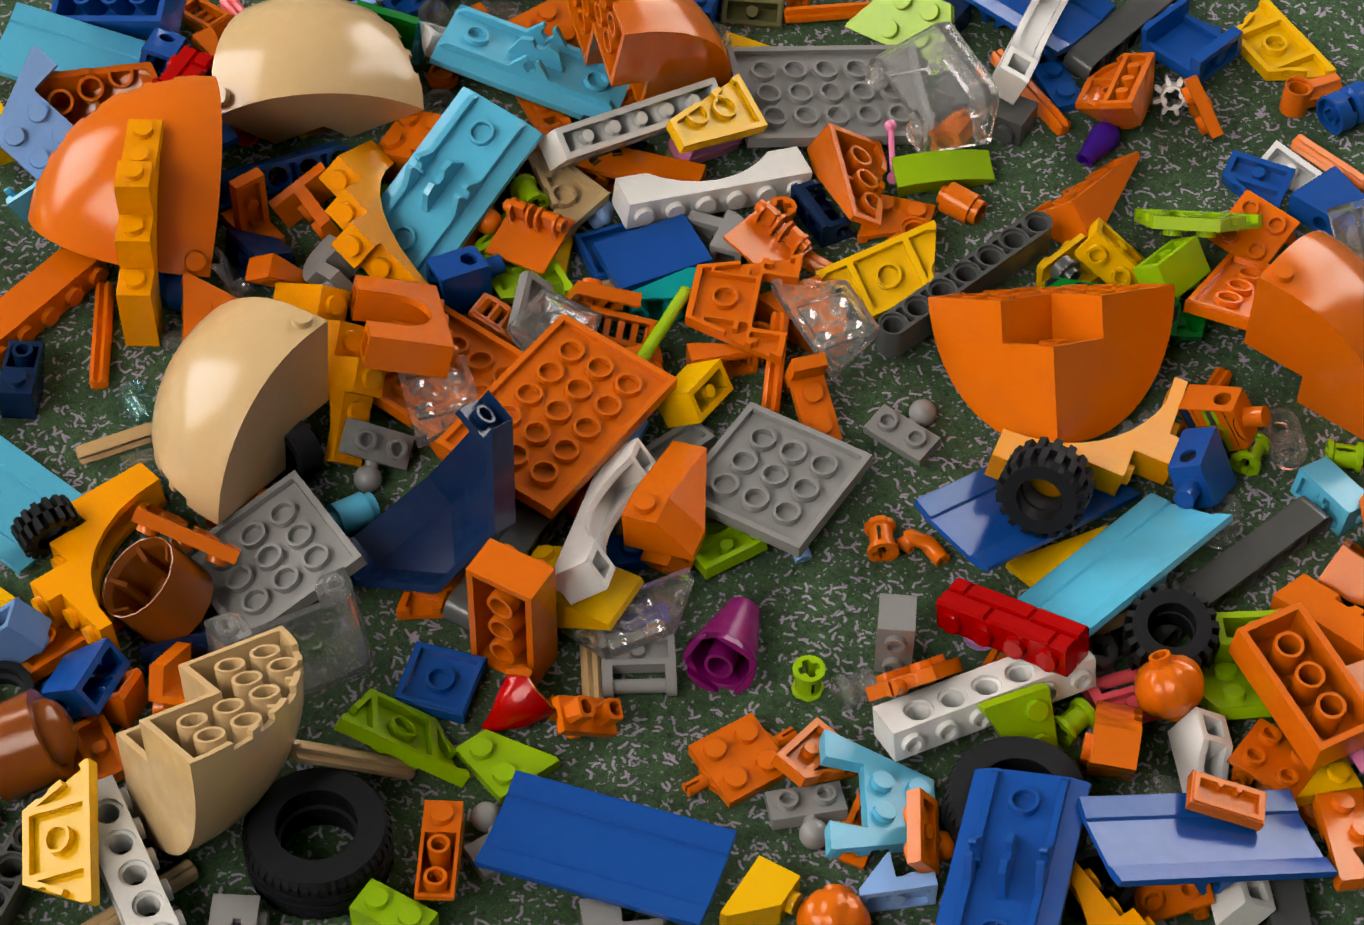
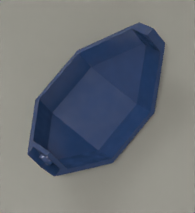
(448, 516)

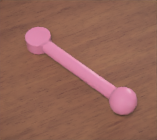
(890, 125)

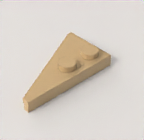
(568, 189)

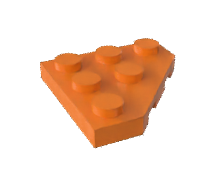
(155, 520)

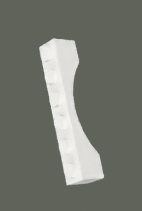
(1026, 47)
(650, 198)
(583, 563)
(1204, 745)

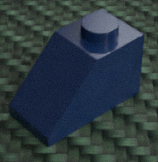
(244, 245)

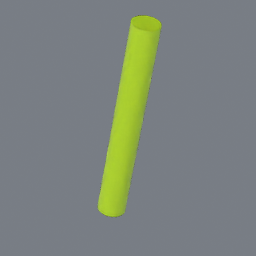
(664, 323)

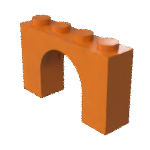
(402, 327)

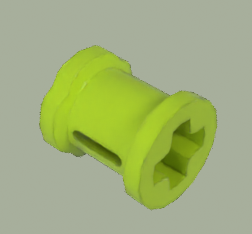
(526, 189)
(1252, 454)
(1345, 455)
(813, 675)
(1074, 720)

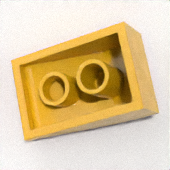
(599, 610)

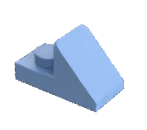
(887, 892)

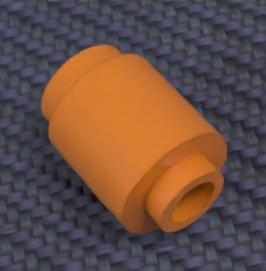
(961, 204)

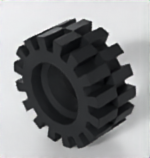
(44, 524)

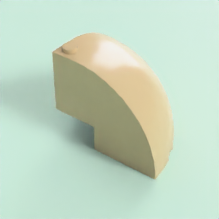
(311, 67)
(234, 397)
(222, 748)

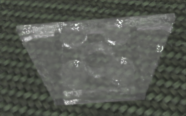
(828, 319)
(435, 400)
(647, 619)

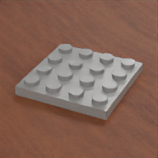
(779, 478)
(284, 551)

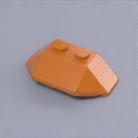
(1120, 91)

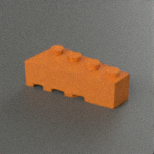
(1338, 622)

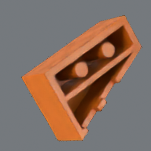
(1114, 741)

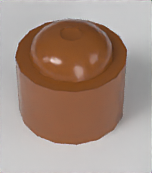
(157, 590)
(34, 744)

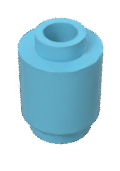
(354, 511)

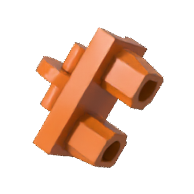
(587, 716)

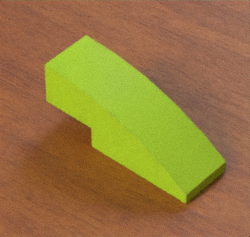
(934, 169)

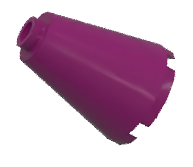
(726, 648)

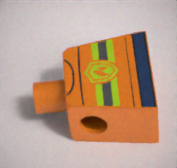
(1228, 410)

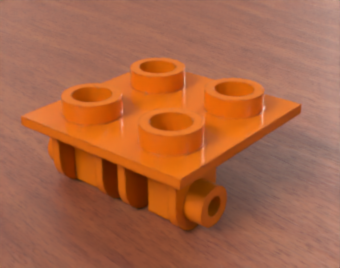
(529, 235)
(767, 235)
(1263, 242)
(1268, 759)
(1173, 900)

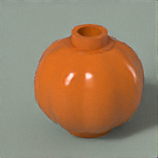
(1169, 685)
(833, 906)

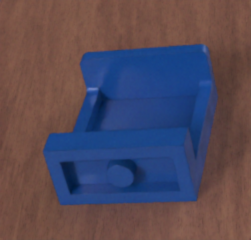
(1188, 43)

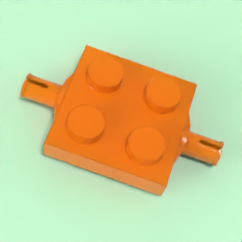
(913, 675)
(737, 760)

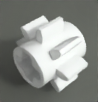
(1169, 87)

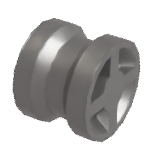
(1106, 653)

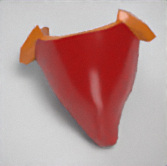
(518, 703)

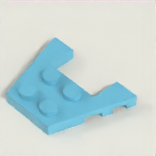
(882, 798)

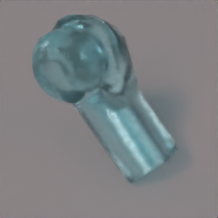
(130, 399)

